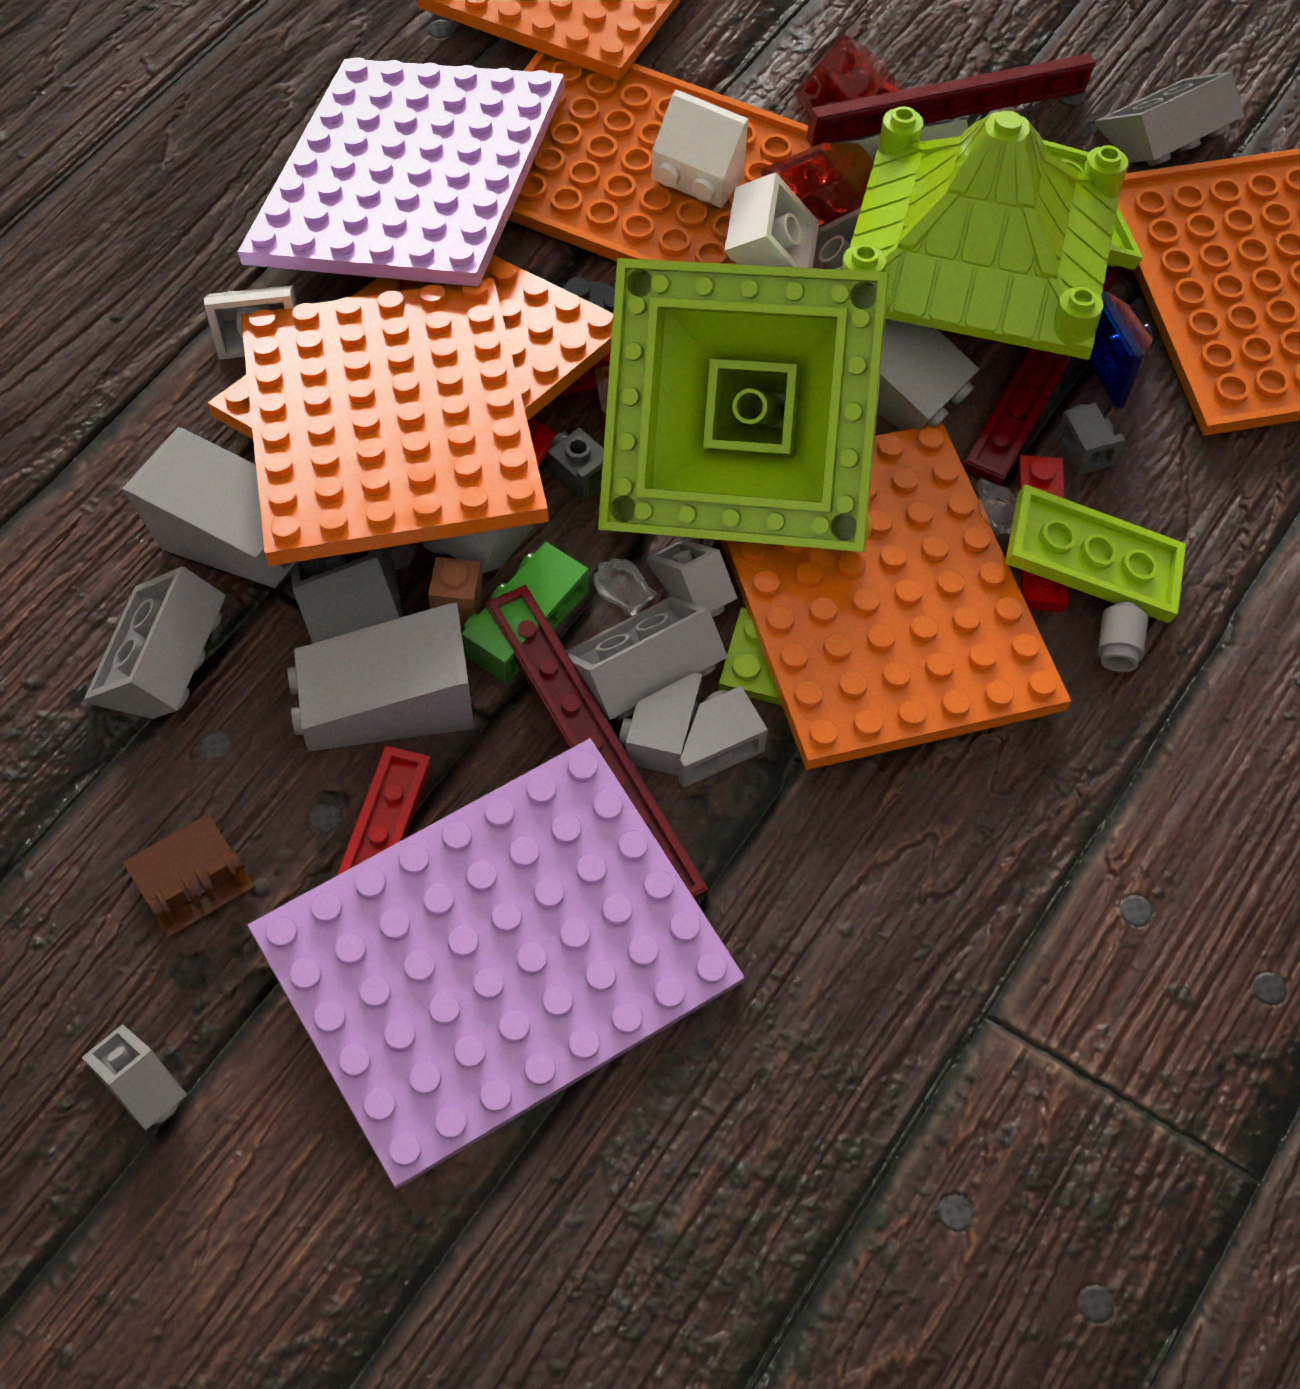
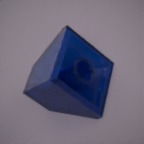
(1119, 348)

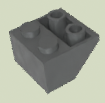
(346, 592)

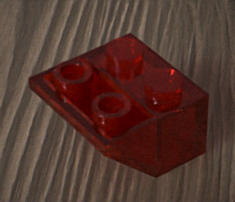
(845, 74)
(827, 178)

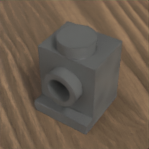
(1089, 439)
(576, 463)

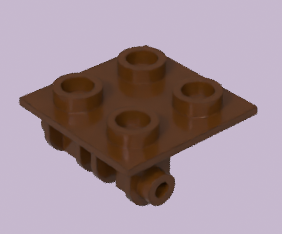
(189, 875)

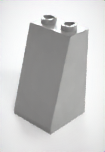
(920, 375)
(204, 506)
(383, 682)

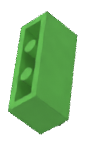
(557, 587)

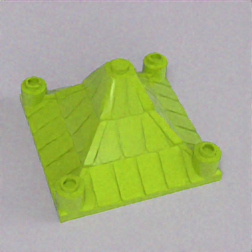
(989, 232)
(743, 402)

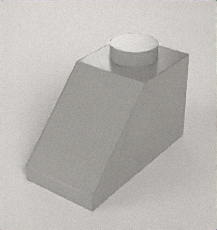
(694, 575)
(662, 725)
(721, 736)
(135, 1077)

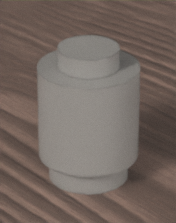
(1122, 636)

